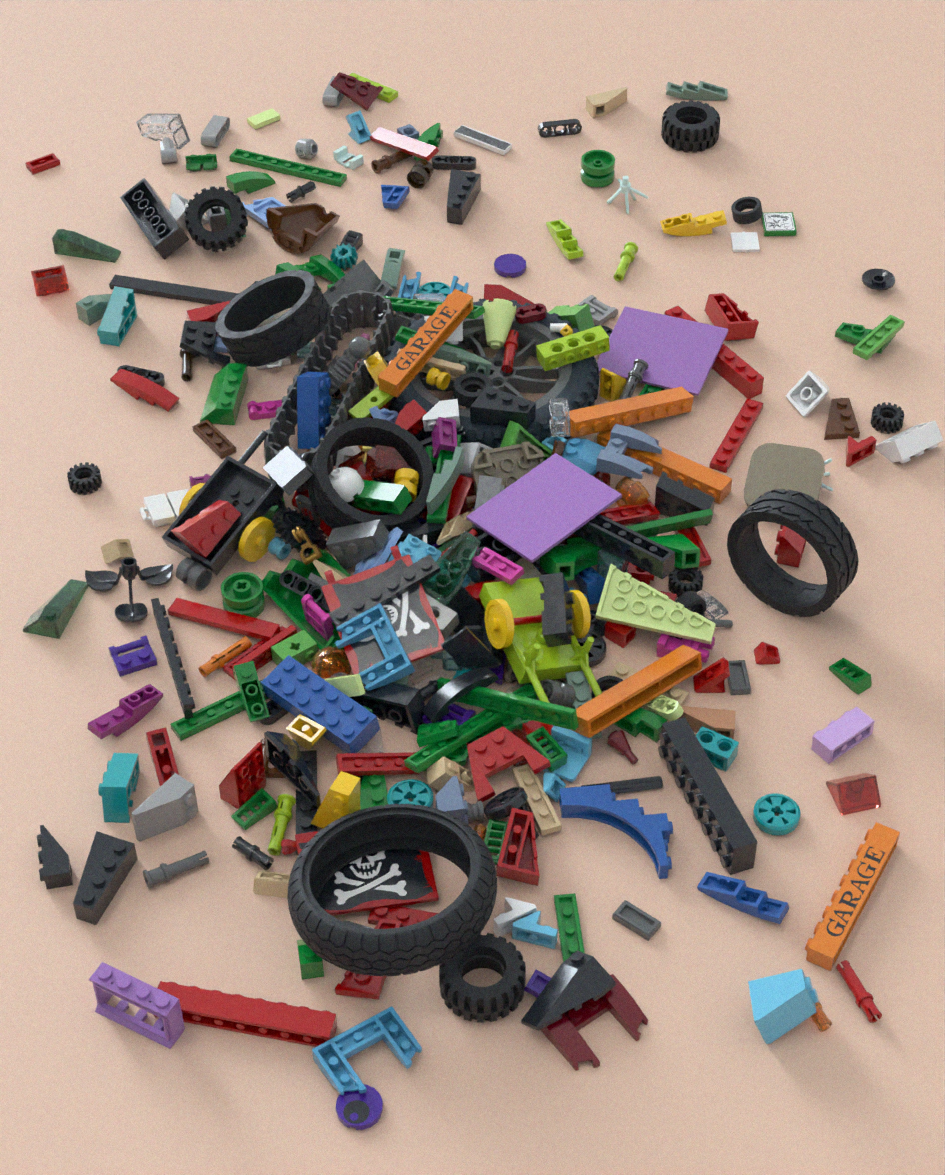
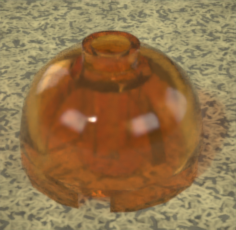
(632, 492)
(330, 661)

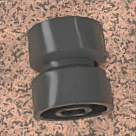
(193, 574)
(558, 693)

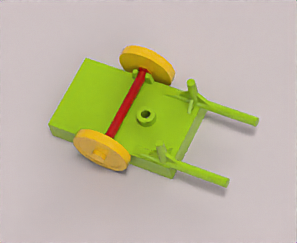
(515, 625)

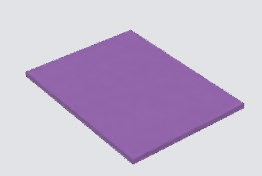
(674, 348)
(544, 507)

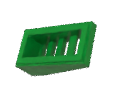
(857, 679)
(557, 757)
(263, 811)
(498, 830)

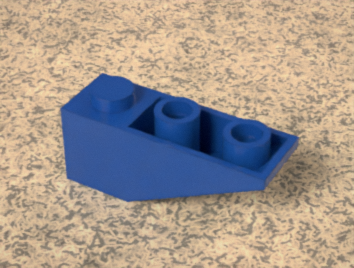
(590, 584)

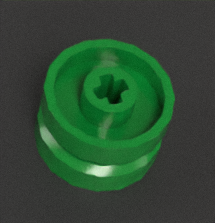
(597, 168)
(243, 594)

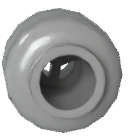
(306, 148)

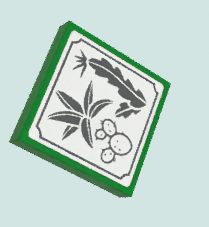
(778, 224)

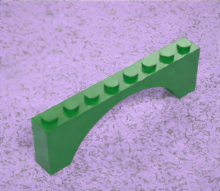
(577, 557)

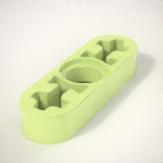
(669, 709)

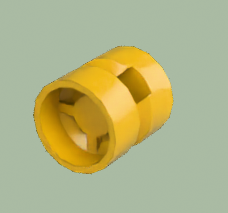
(408, 478)

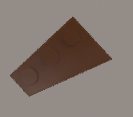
(841, 420)

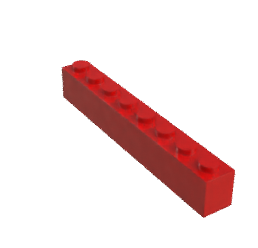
(730, 365)
(253, 1015)

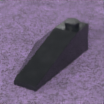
(288, 760)

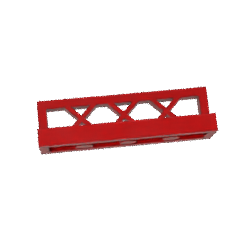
(260, 652)

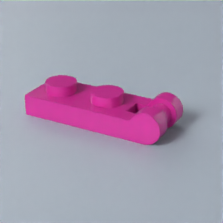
(263, 409)
(498, 566)

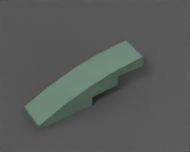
(702, 91)
(444, 482)

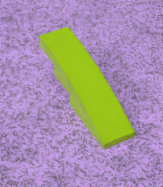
(564, 239)

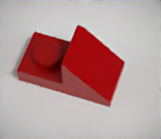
(857, 451)
(712, 678)

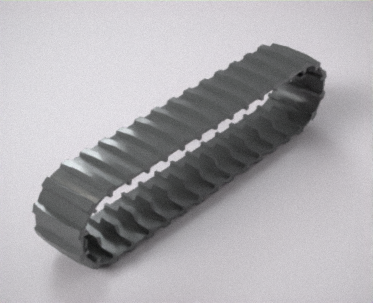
(347, 313)

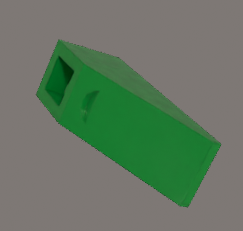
(250, 691)

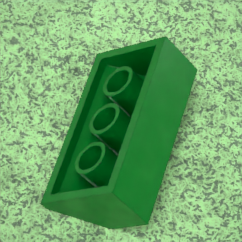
(226, 395)

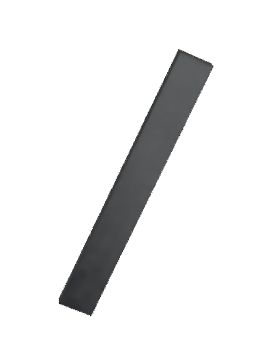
(172, 290)

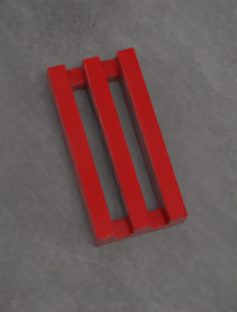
(42, 163)

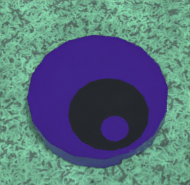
(361, 1109)

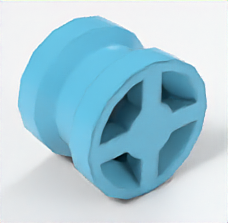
(278, 547)

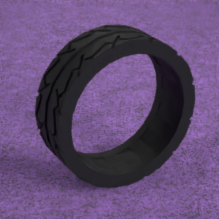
(285, 334)
(367, 432)
(818, 527)

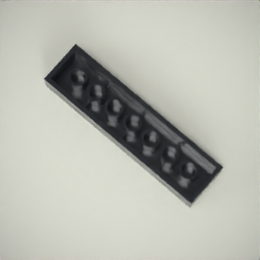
(707, 796)

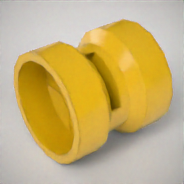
(438, 378)

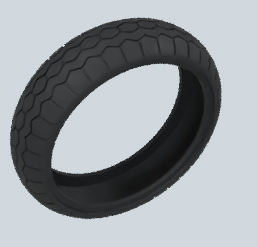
(402, 948)

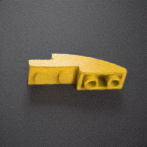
(693, 226)

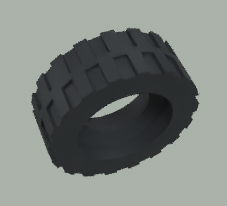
(466, 381)

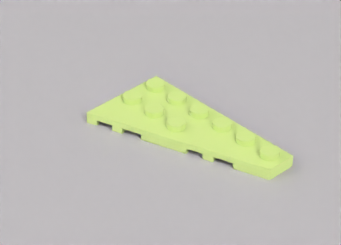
(643, 607)

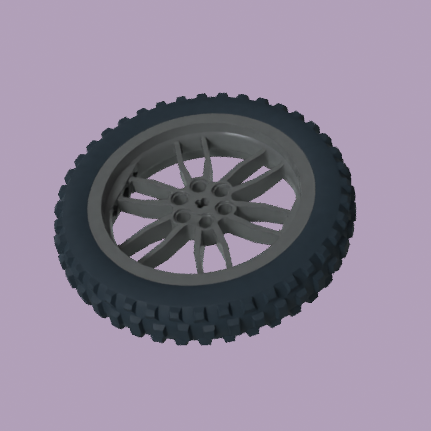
(573, 381)

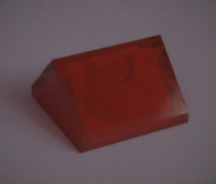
(855, 793)

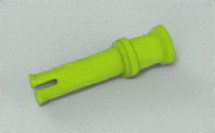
(627, 257)
(282, 816)

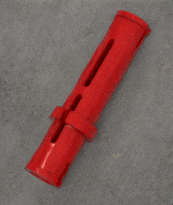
(510, 347)
(863, 998)

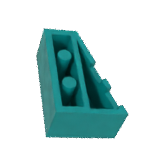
(118, 316)
(118, 786)

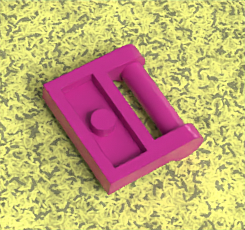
(317, 617)

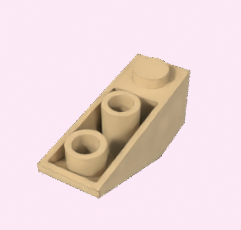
(605, 102)

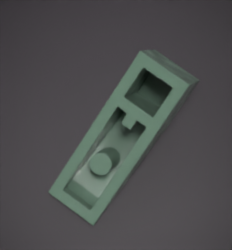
(92, 308)

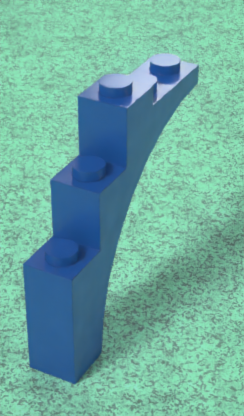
(600, 804)

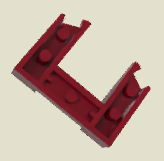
(565, 1033)

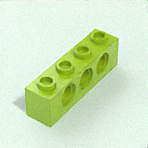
(572, 348)

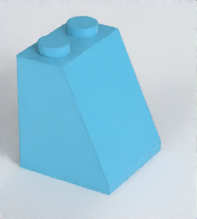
(781, 1002)

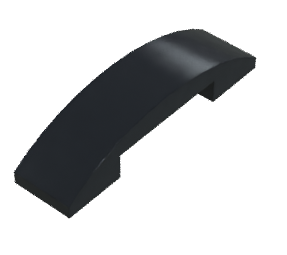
(452, 691)

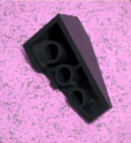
(571, 985)

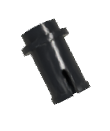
(429, 690)

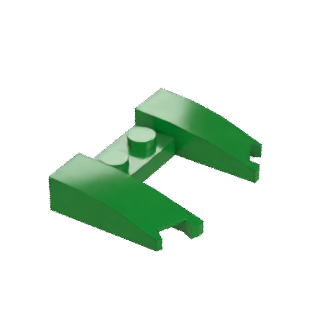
(316, 266)

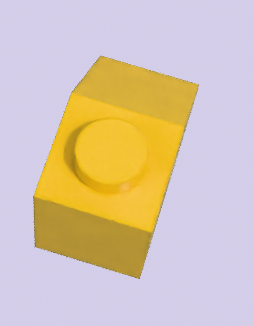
(375, 365)
(611, 385)
(305, 731)

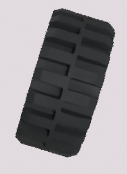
(690, 126)
(207, 200)
(488, 1001)

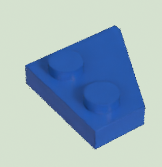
(394, 195)

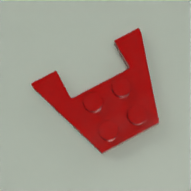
(497, 752)

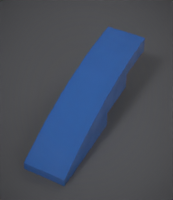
(740, 897)

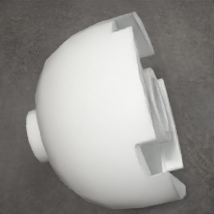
(346, 482)

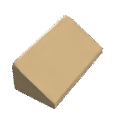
(271, 884)

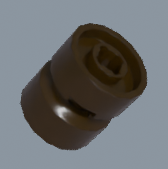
(420, 174)

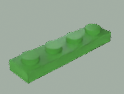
(878, 337)

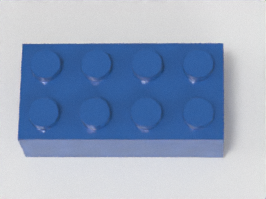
(312, 408)

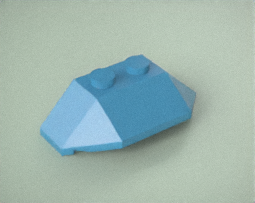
(583, 454)

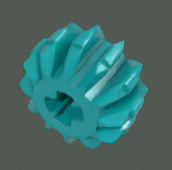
(344, 256)

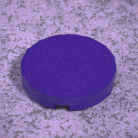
(510, 265)

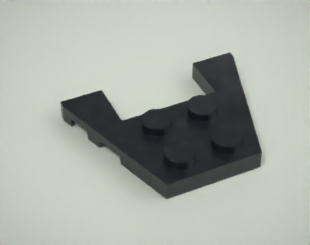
(199, 340)

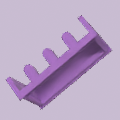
(111, 981)

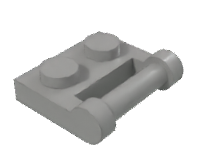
(599, 311)

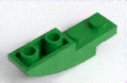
(431, 136)

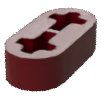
(530, 313)

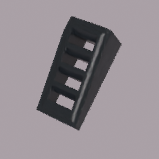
(354, 238)

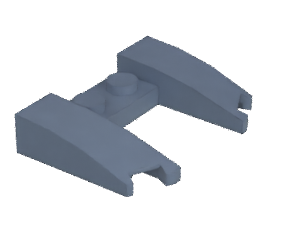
(614, 461)

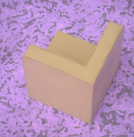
(116, 550)

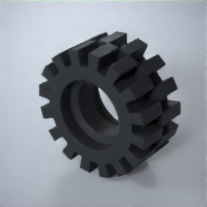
(881, 414)
(81, 485)
(689, 574)

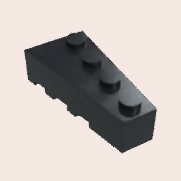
(461, 195)
(396, 703)
(103, 875)

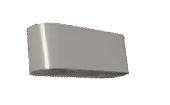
(331, 96)
(215, 131)

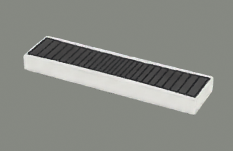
(483, 140)

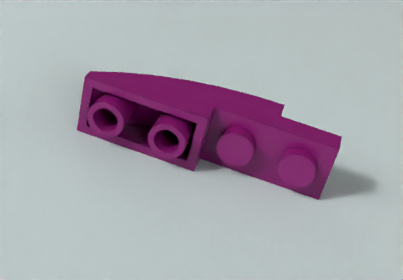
(127, 714)

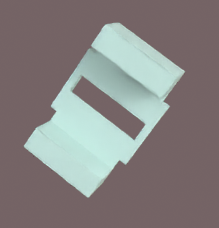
(342, 155)

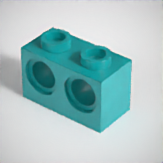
(719, 748)

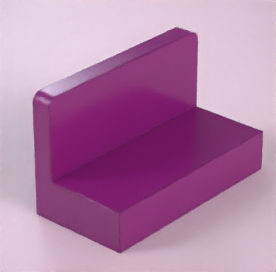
(444, 436)

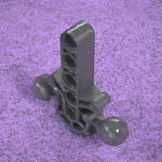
(343, 366)

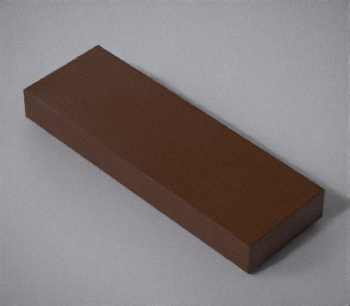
(214, 439)

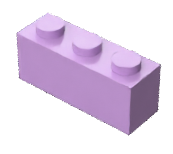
(842, 734)

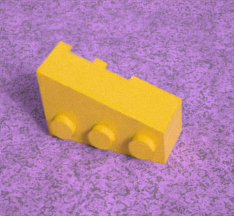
(339, 801)

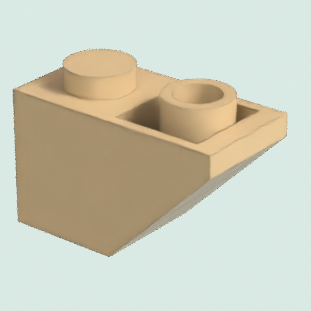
(442, 772)

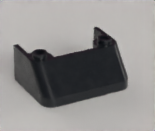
(470, 643)

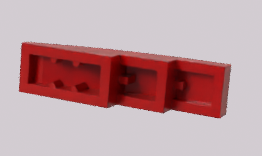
(146, 389)

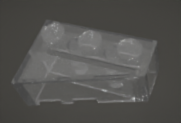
(163, 126)

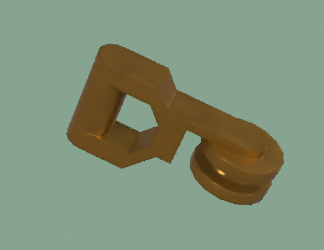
(300, 533)

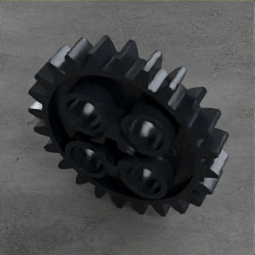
(286, 520)

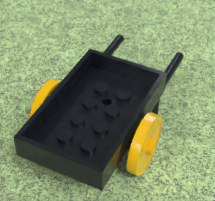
(250, 494)

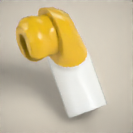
(562, 328)

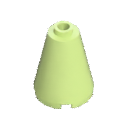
(498, 321)

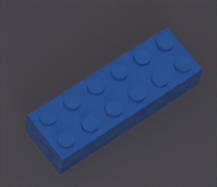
(307, 694)

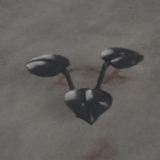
(105, 580)

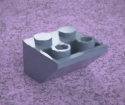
(451, 801)

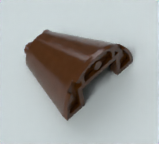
(299, 226)

